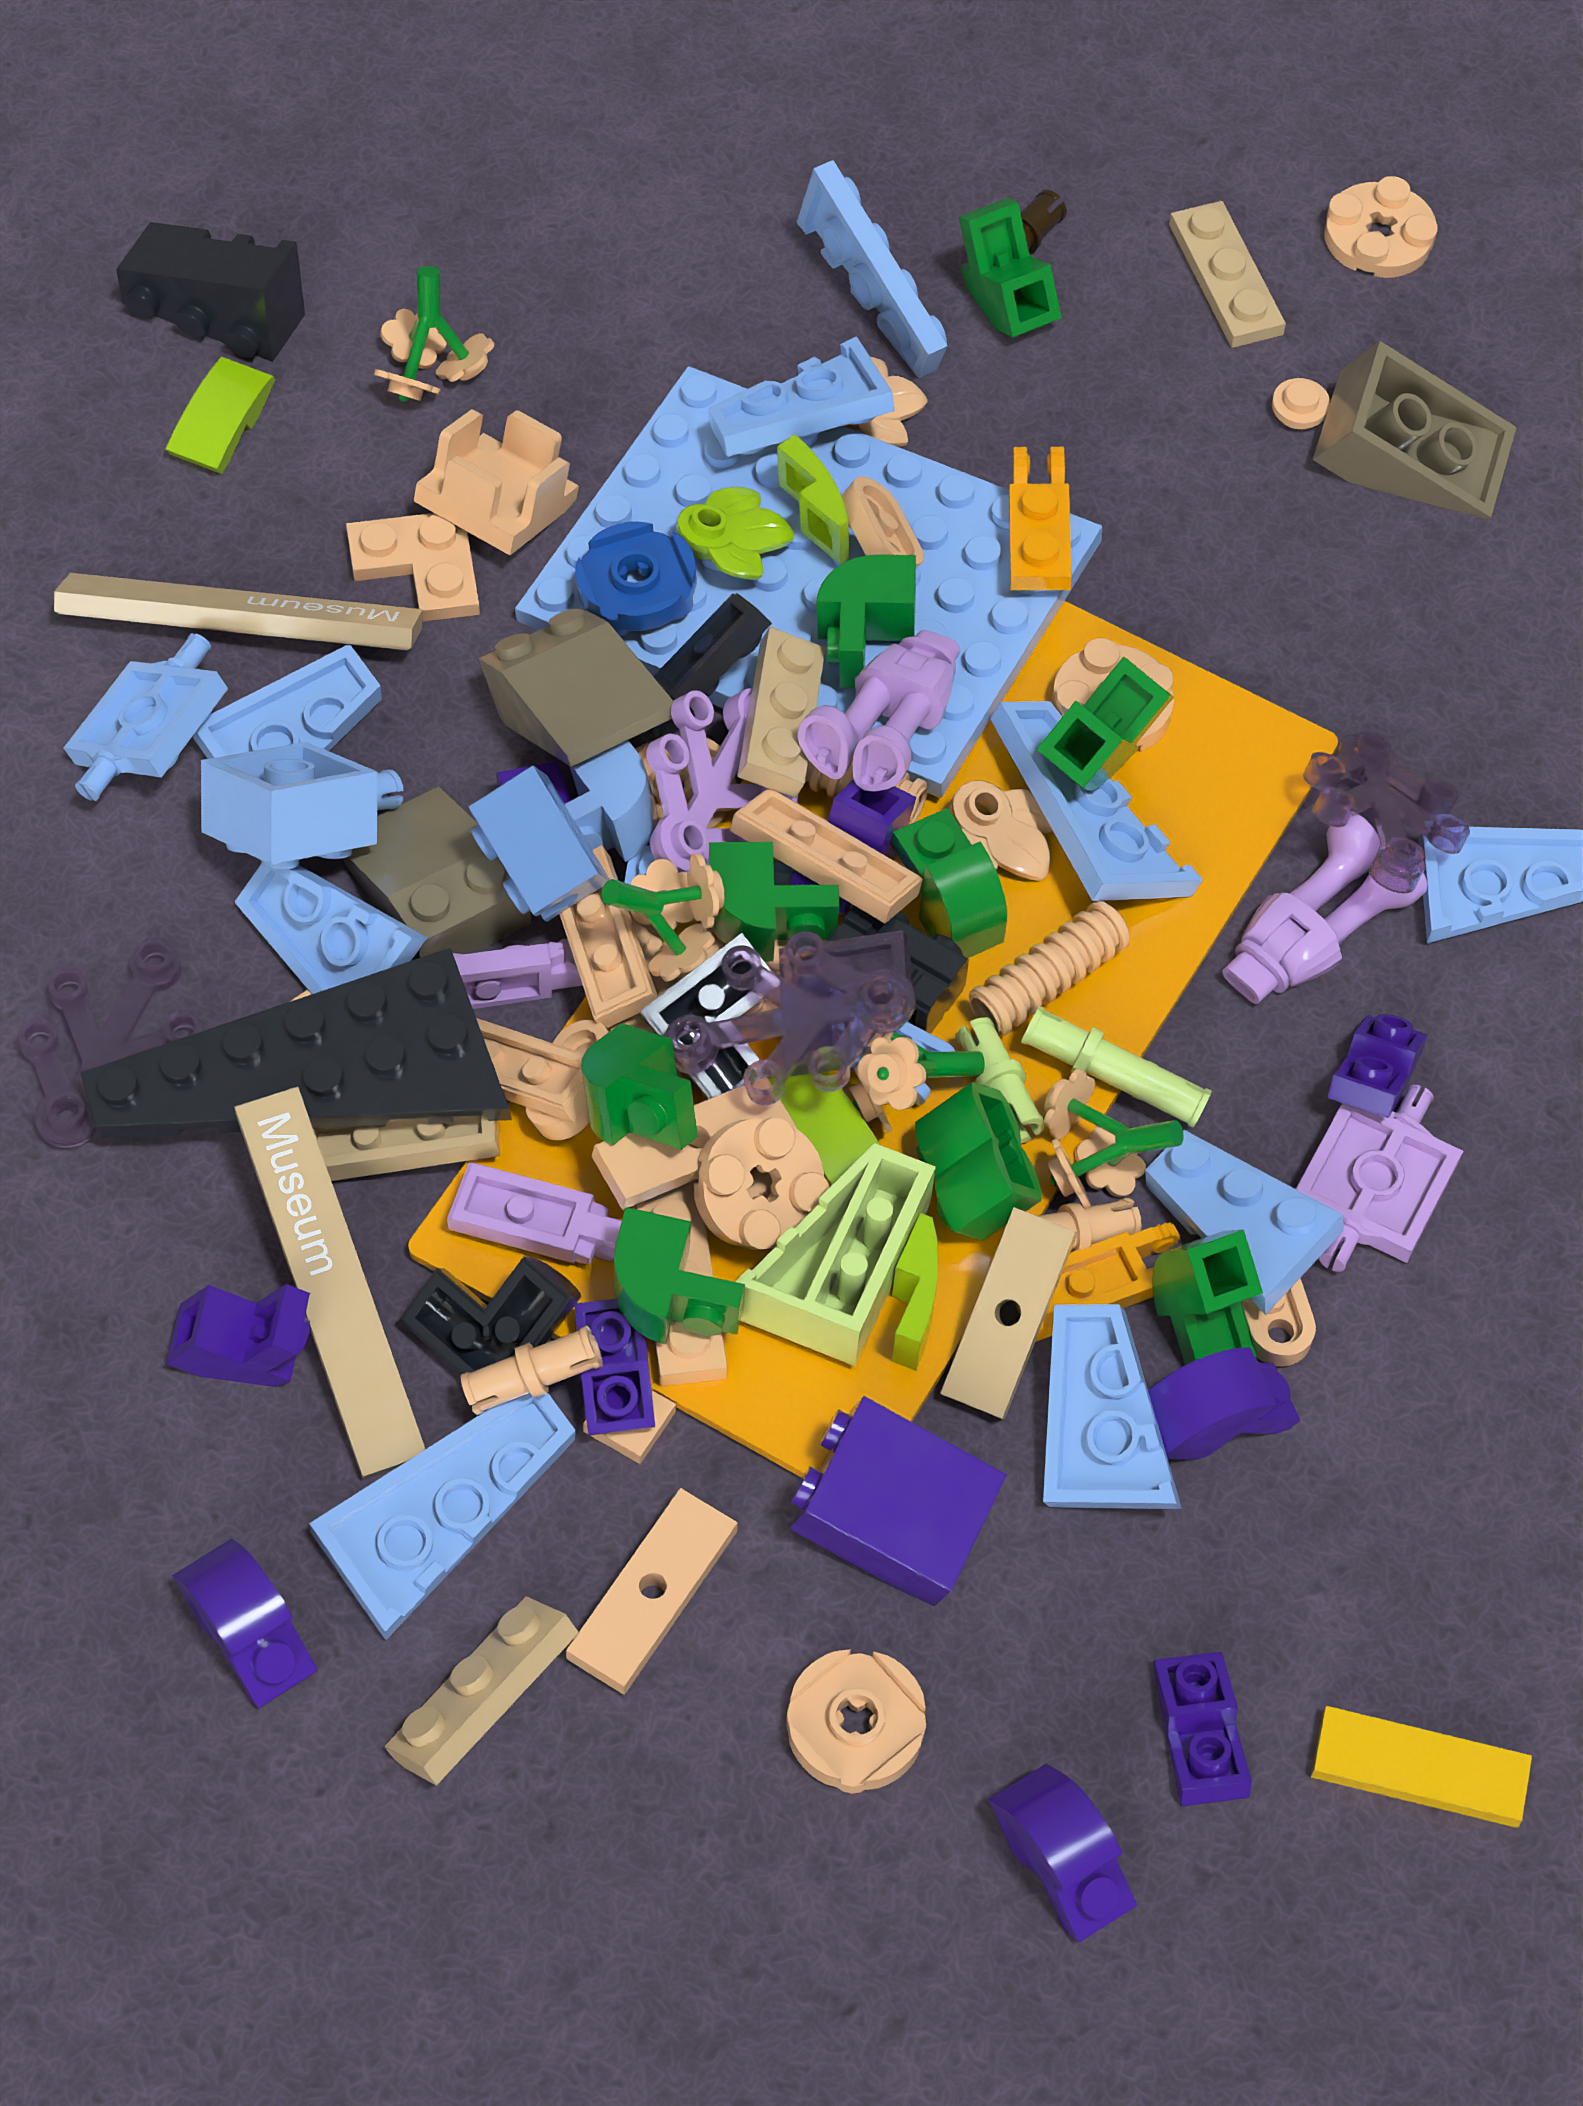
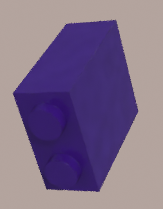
(895, 1500)

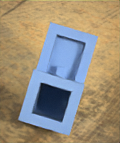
(614, 801)

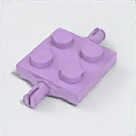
(1380, 1177)

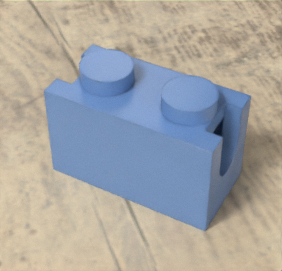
(537, 845)

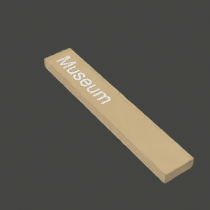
(238, 611)
(327, 1266)

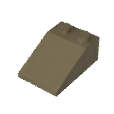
(1413, 435)
(574, 687)
(436, 877)

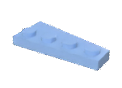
(852, 240)
(1095, 828)
(432, 1510)

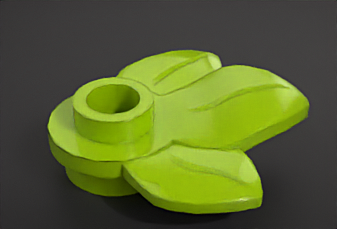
(733, 531)

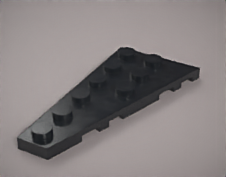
(357, 1053)

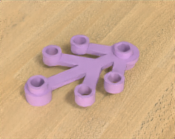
(683, 826)

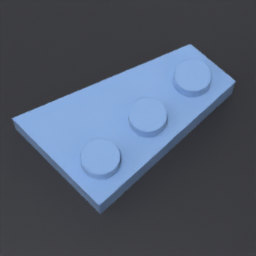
(816, 400)
(306, 706)
(1500, 878)
(323, 929)
(1221, 1193)
(1100, 1417)

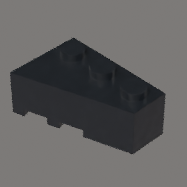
(215, 287)

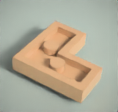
(420, 546)

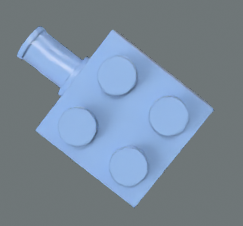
(293, 803)

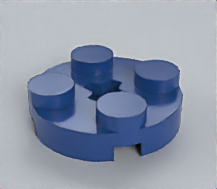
(643, 604)

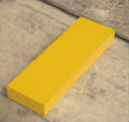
(1422, 1766)

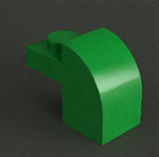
(1000, 273)
(862, 602)
(1103, 733)
(959, 883)
(763, 909)
(636, 1089)
(657, 1290)
(1203, 1293)

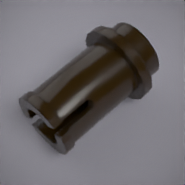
(1038, 220)

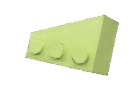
(841, 1260)

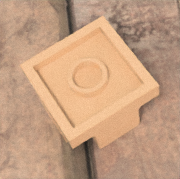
(498, 488)

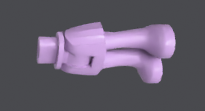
(902, 683)
(1290, 940)

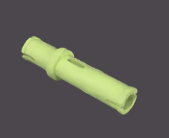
(1116, 1066)

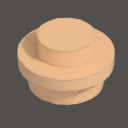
(1300, 403)

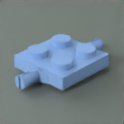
(146, 718)

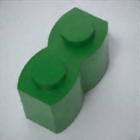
(977, 1161)

